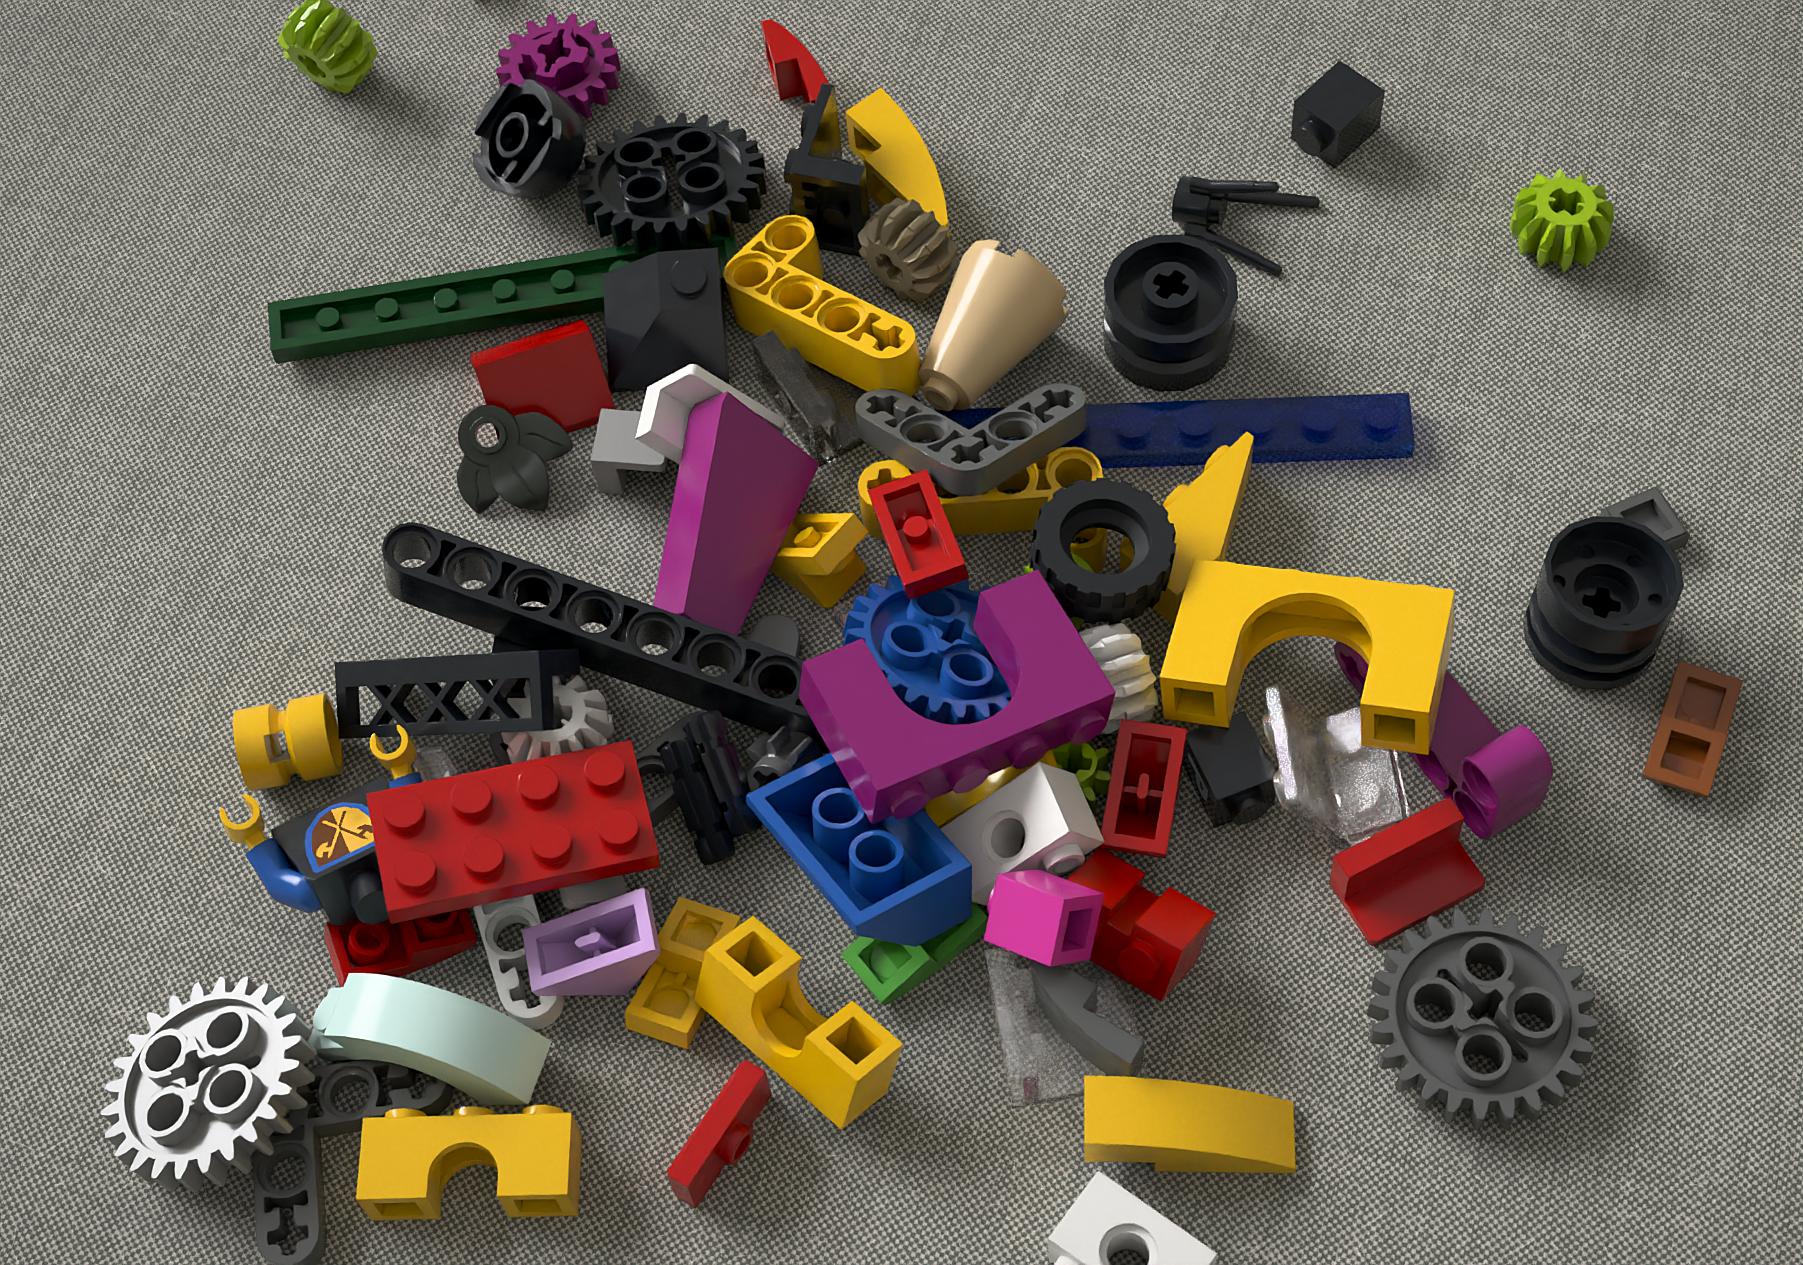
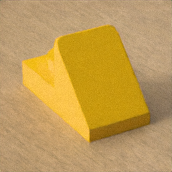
(821, 555)

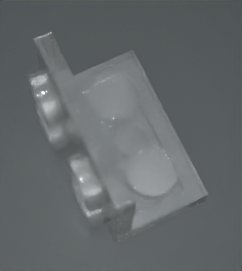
(1328, 776)
(1034, 1054)

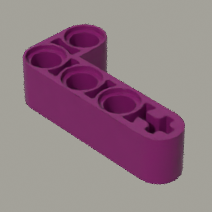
(1484, 773)

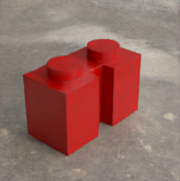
(1138, 933)

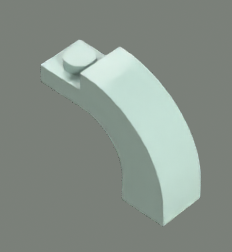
(432, 1033)

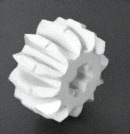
(1126, 669)
(576, 712)

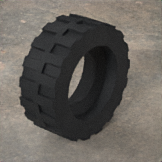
(1114, 508)

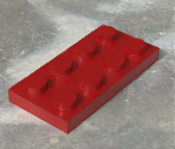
(511, 831)

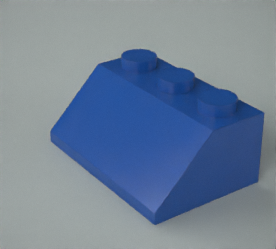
(883, 878)

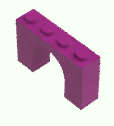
(904, 760)

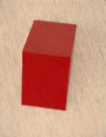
(1143, 788)

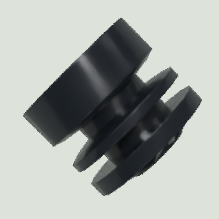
(1602, 602)

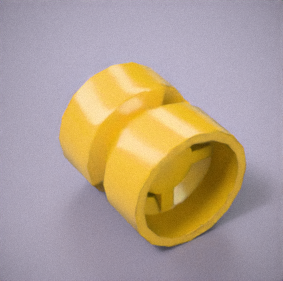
(310, 740)

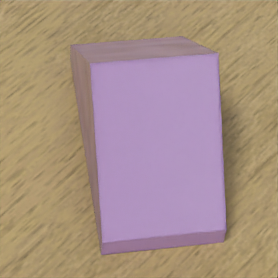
(593, 948)

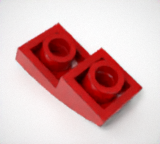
(398, 946)

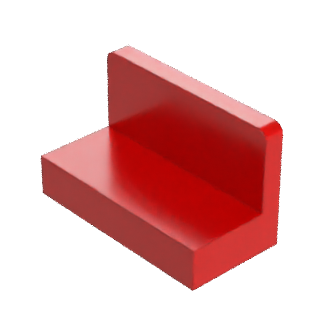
(1406, 873)

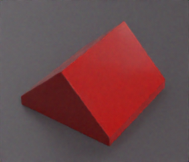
(547, 374)

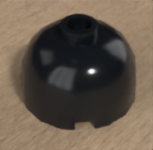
(529, 141)

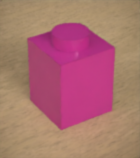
(1043, 917)

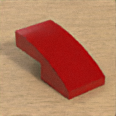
(791, 64)

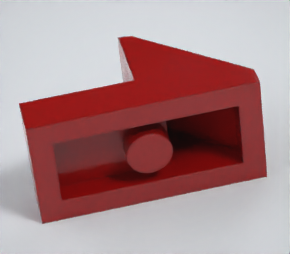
(918, 534)

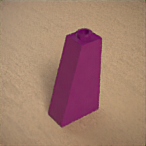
(728, 512)

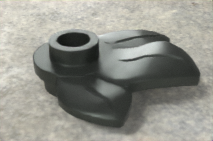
(514, 464)

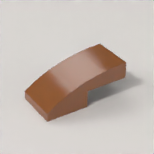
(1692, 729)

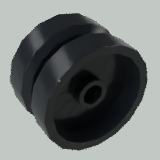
(1169, 312)

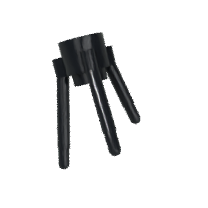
(1205, 201)

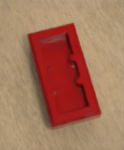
(721, 1134)

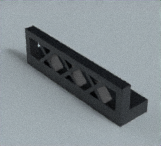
(456, 671)

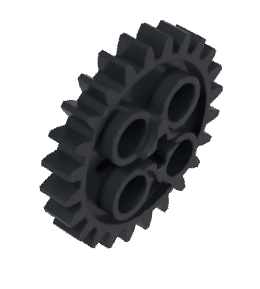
(628, 189)

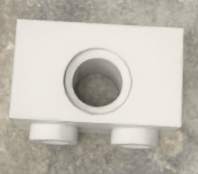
(1041, 805)
(1113, 1220)

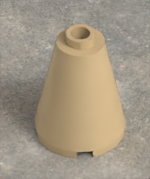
(989, 323)

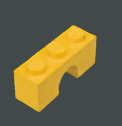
(756, 995)
(414, 1155)

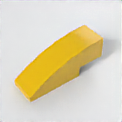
(894, 155)
(1186, 1126)

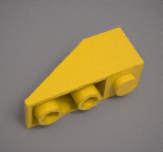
(1202, 518)

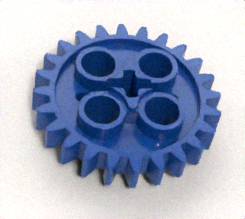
(930, 650)

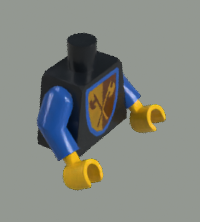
(329, 853)

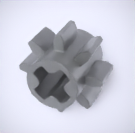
(779, 756)

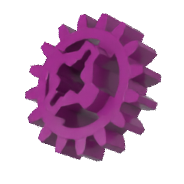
(561, 59)

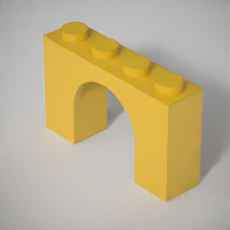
(1241, 609)

